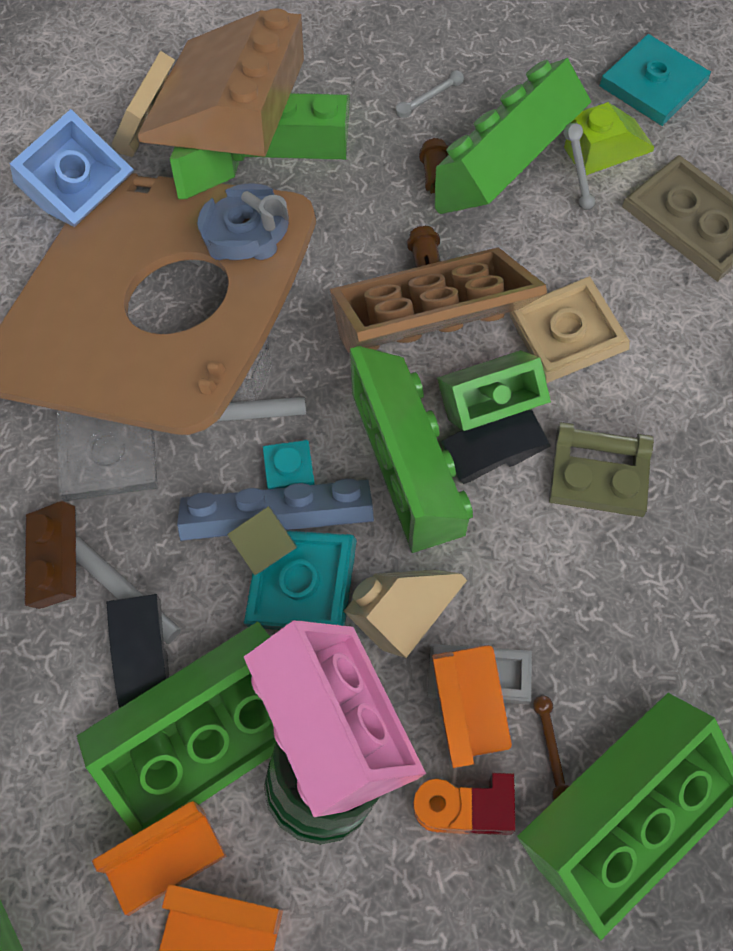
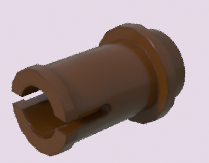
(431, 155)
(424, 245)

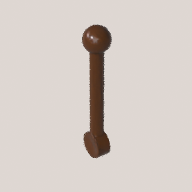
(543, 706)

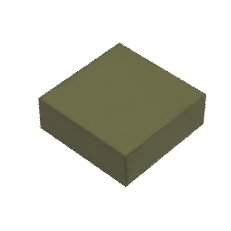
(262, 540)

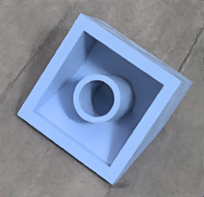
(69, 170)

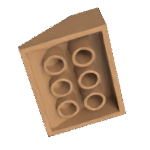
(230, 86)
(432, 299)

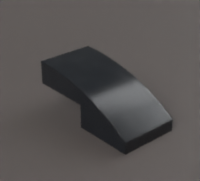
(494, 444)
(136, 645)

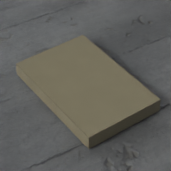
(688, 214)

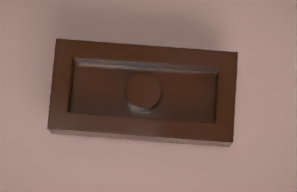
(50, 555)

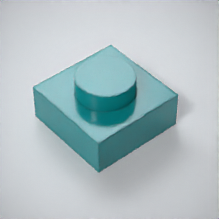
(288, 464)

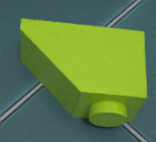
(608, 138)

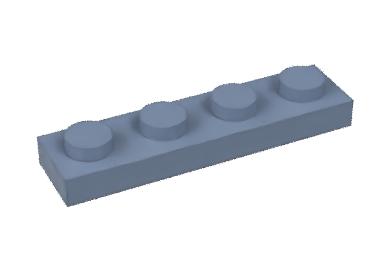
(295, 507)

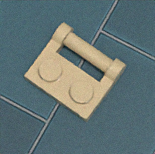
(126, 137)

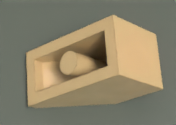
(402, 606)

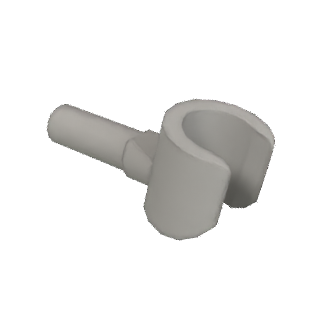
(267, 208)

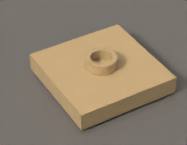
(570, 329)

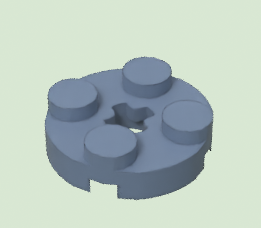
(228, 236)

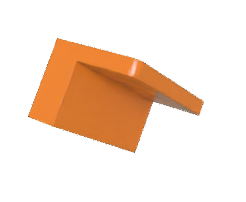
(471, 703)
(160, 856)
(217, 923)

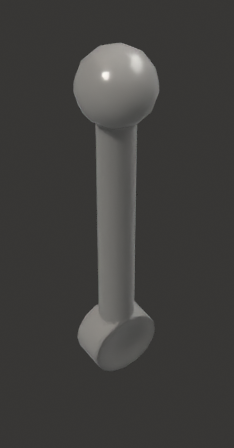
(404, 109)
(573, 133)

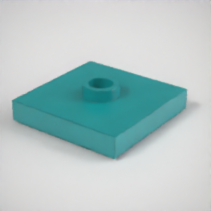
(655, 79)
(304, 584)

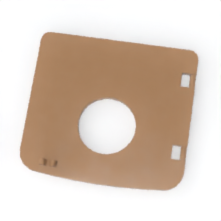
(71, 331)

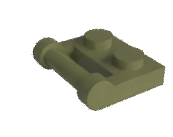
(601, 483)

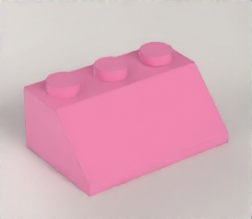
(331, 716)

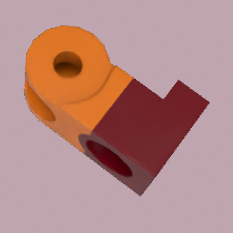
(463, 810)

